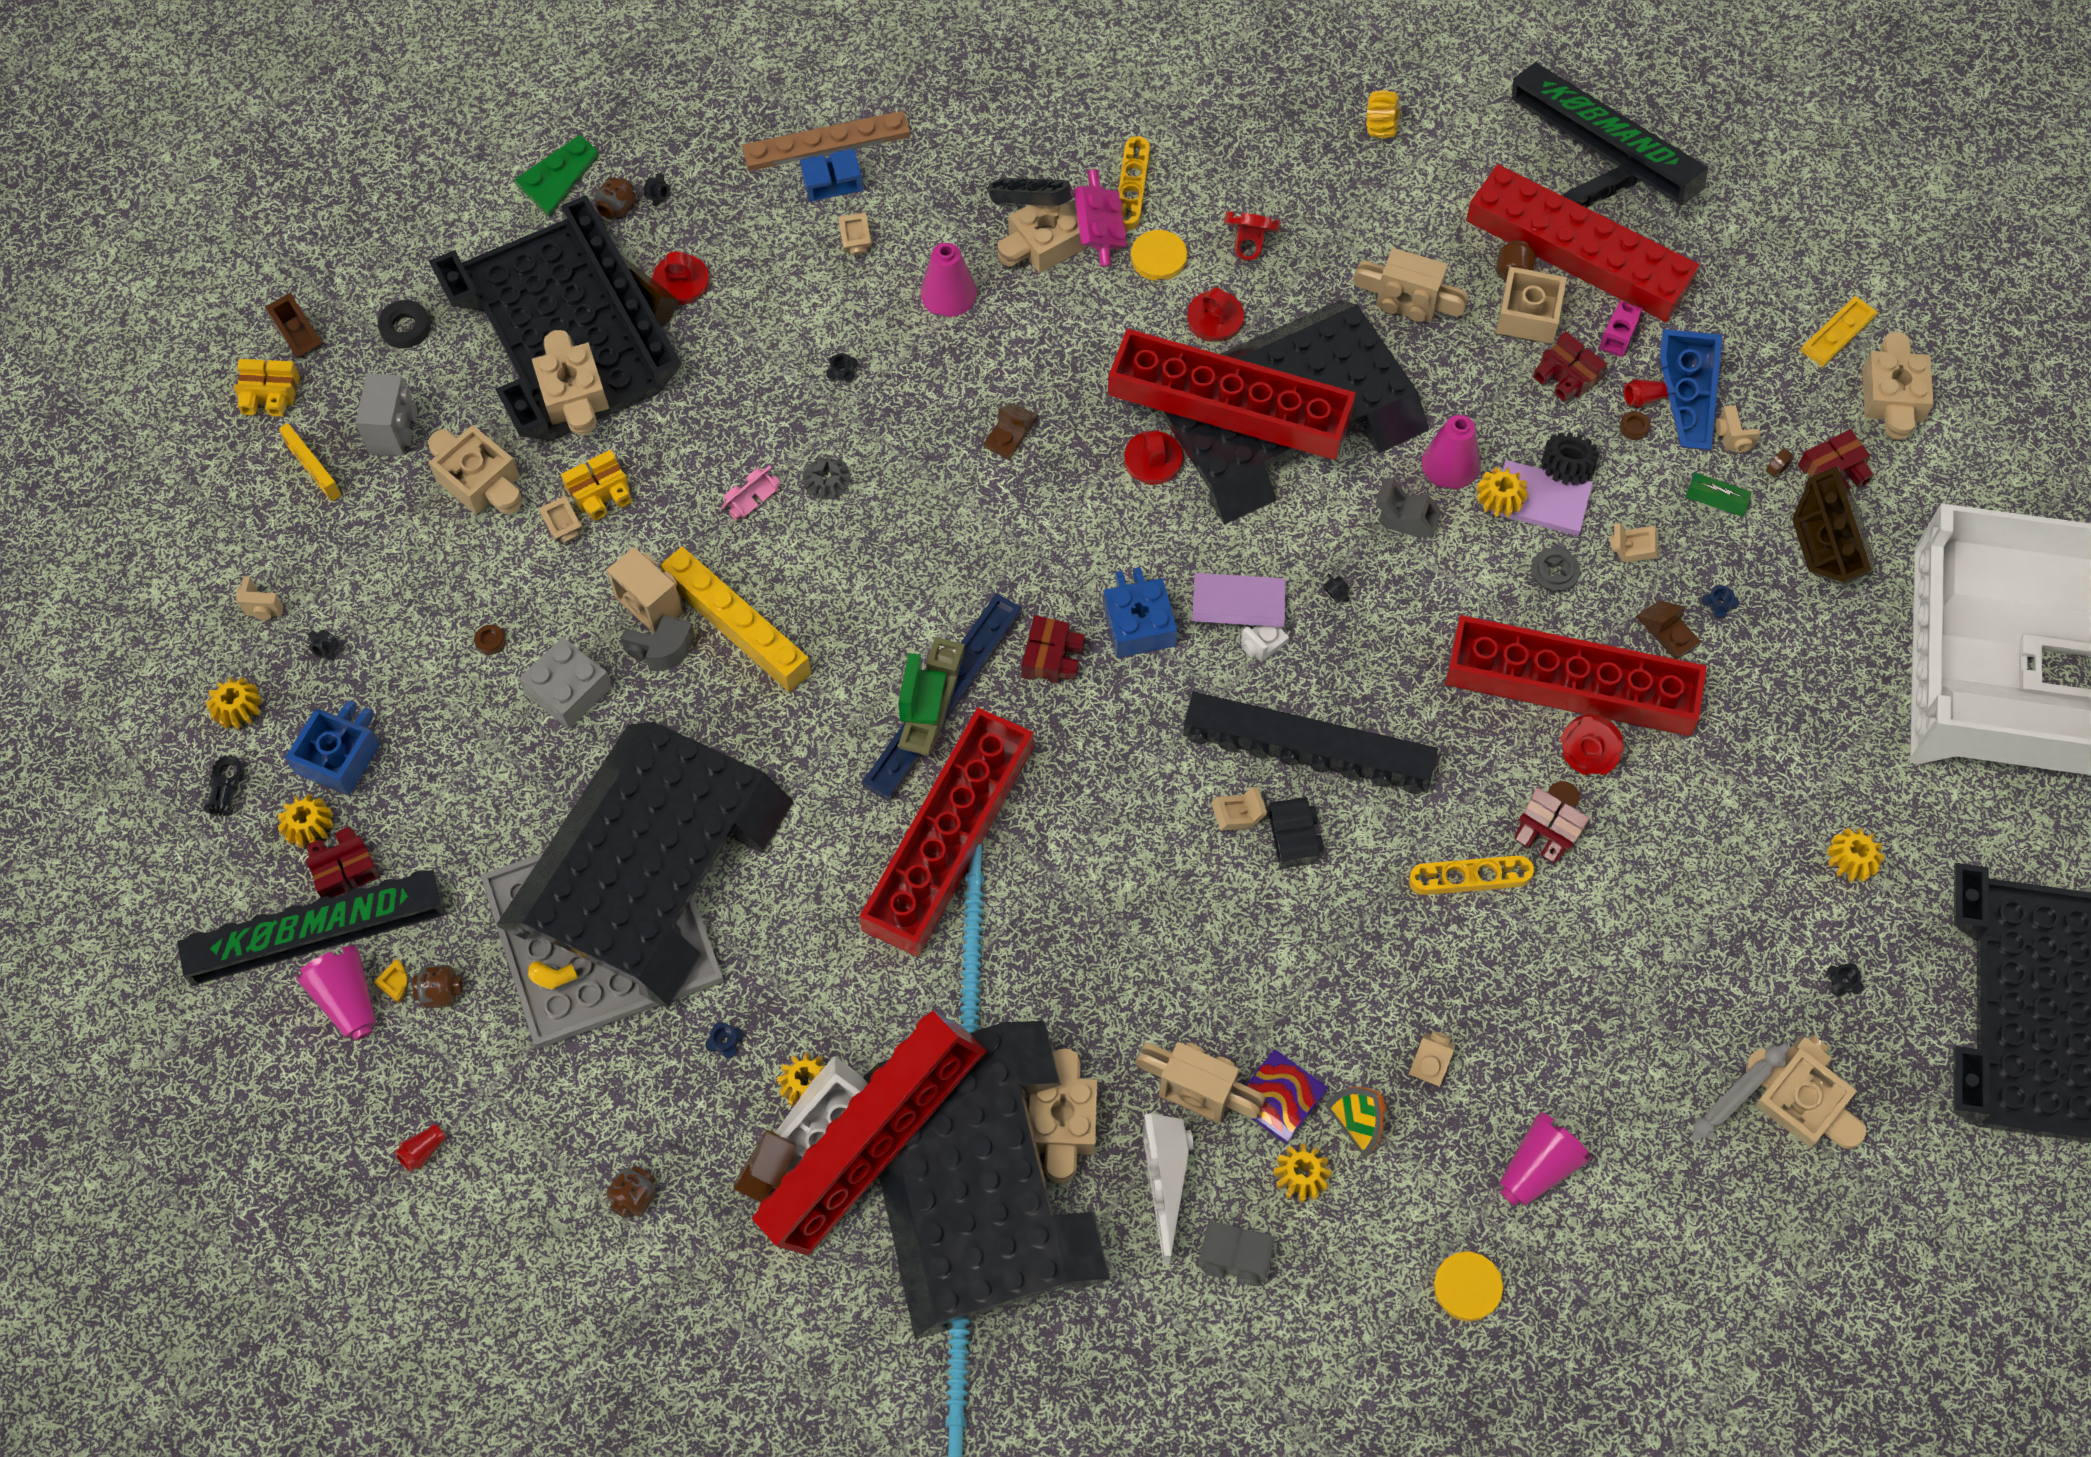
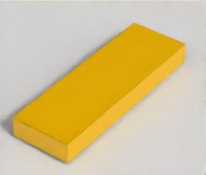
(1839, 331)
(309, 462)

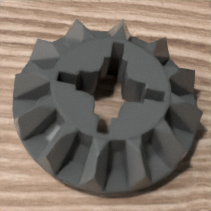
(836, 483)
(1554, 557)

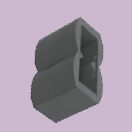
(1236, 1253)

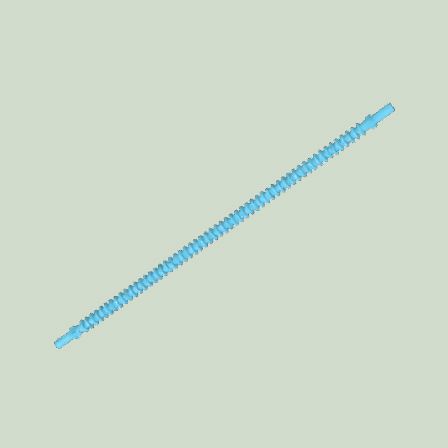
(974, 879)

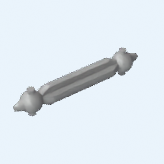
(1739, 1092)

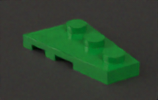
(556, 174)

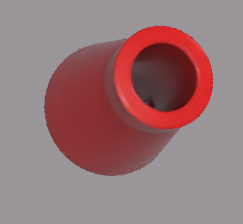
(1643, 392)
(418, 1149)

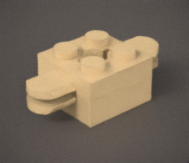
(1040, 245)
(1411, 286)
(570, 383)
(1897, 386)
(475, 470)
(1199, 1081)
(1809, 1101)
(1065, 1118)

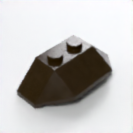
(1832, 529)

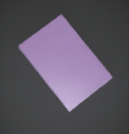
(1550, 502)
(1239, 600)

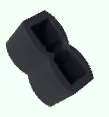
(1294, 832)

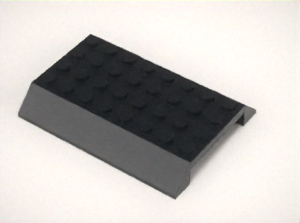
(567, 282)
(1327, 347)
(640, 852)
(2030, 1007)
(973, 1195)

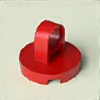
(1250, 227)
(682, 276)
(1215, 315)
(1153, 457)
(1592, 745)

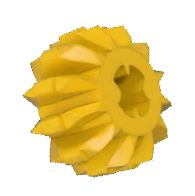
(1383, 114)
(1502, 492)
(234, 702)
(317, 817)
(1855, 854)
(793, 1074)
(1298, 1183)

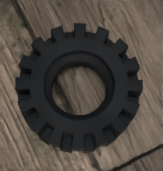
(1569, 458)

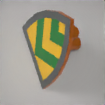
(1360, 1116)

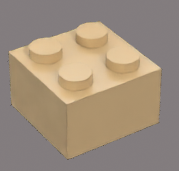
(1531, 305)
(644, 588)

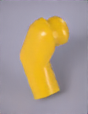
(548, 977)

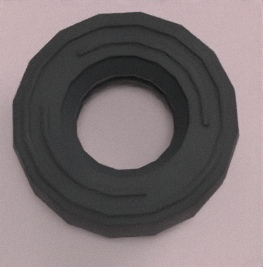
(400, 309)

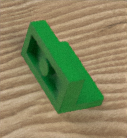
(920, 693)

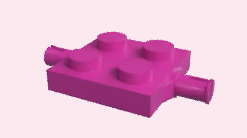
(1100, 218)

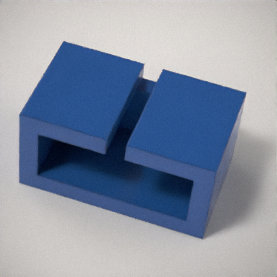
(831, 175)

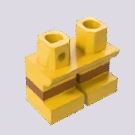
(267, 384)
(610, 485)

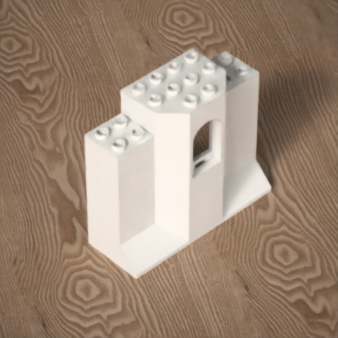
(1982, 603)

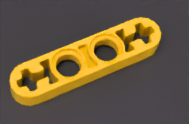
(1130, 183)
(1469, 870)

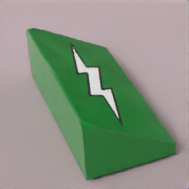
(1718, 494)

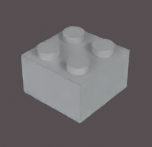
(385, 414)
(565, 682)

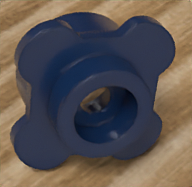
(1726, 595)
(720, 1031)

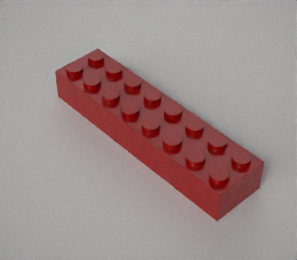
(1582, 242)
(1231, 393)
(1576, 675)
(947, 832)
(868, 1134)

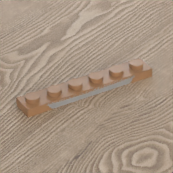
(825, 140)

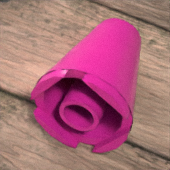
(947, 282)
(1453, 454)
(341, 991)
(1541, 1161)

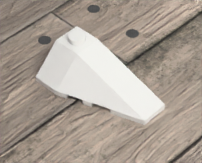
(819, 1106)
(1167, 1157)

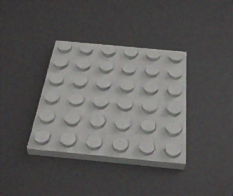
(597, 993)

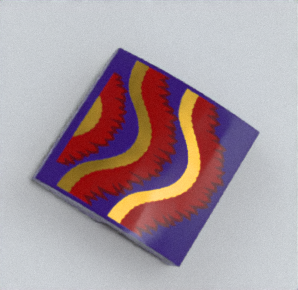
(1288, 1095)

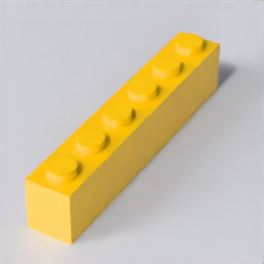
(737, 620)

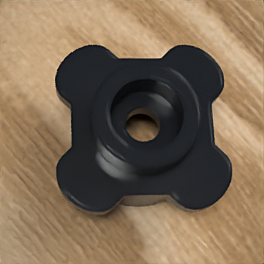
(656, 189)
(842, 360)
(1336, 588)
(323, 644)
(1846, 971)

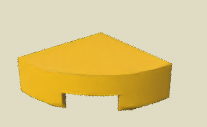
(393, 981)

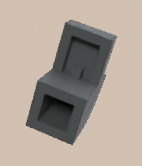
(1406, 514)
(665, 648)

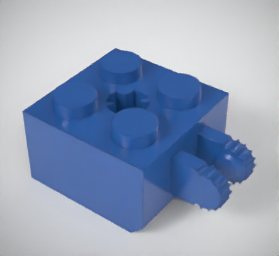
(1139, 615)
(334, 748)

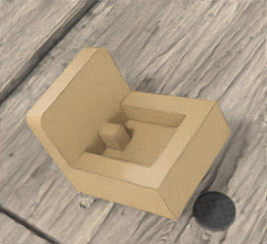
(855, 233)
(1733, 436)
(561, 520)
(1635, 543)
(258, 604)
(1240, 810)
(1812, 1046)
(1433, 1058)

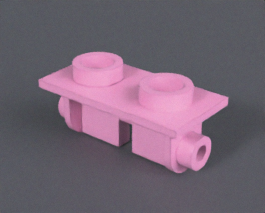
(741, 499)

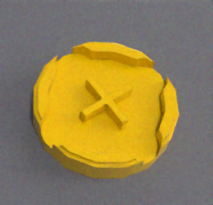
(1158, 255)
(1468, 1286)

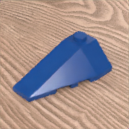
(1691, 377)

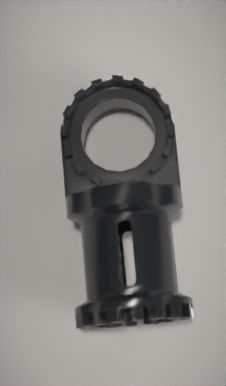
(223, 788)

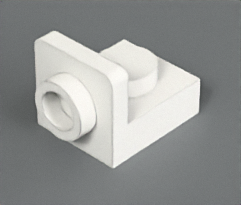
(1263, 641)

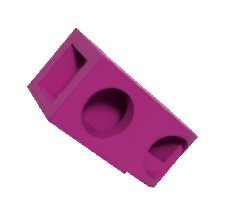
(1620, 329)

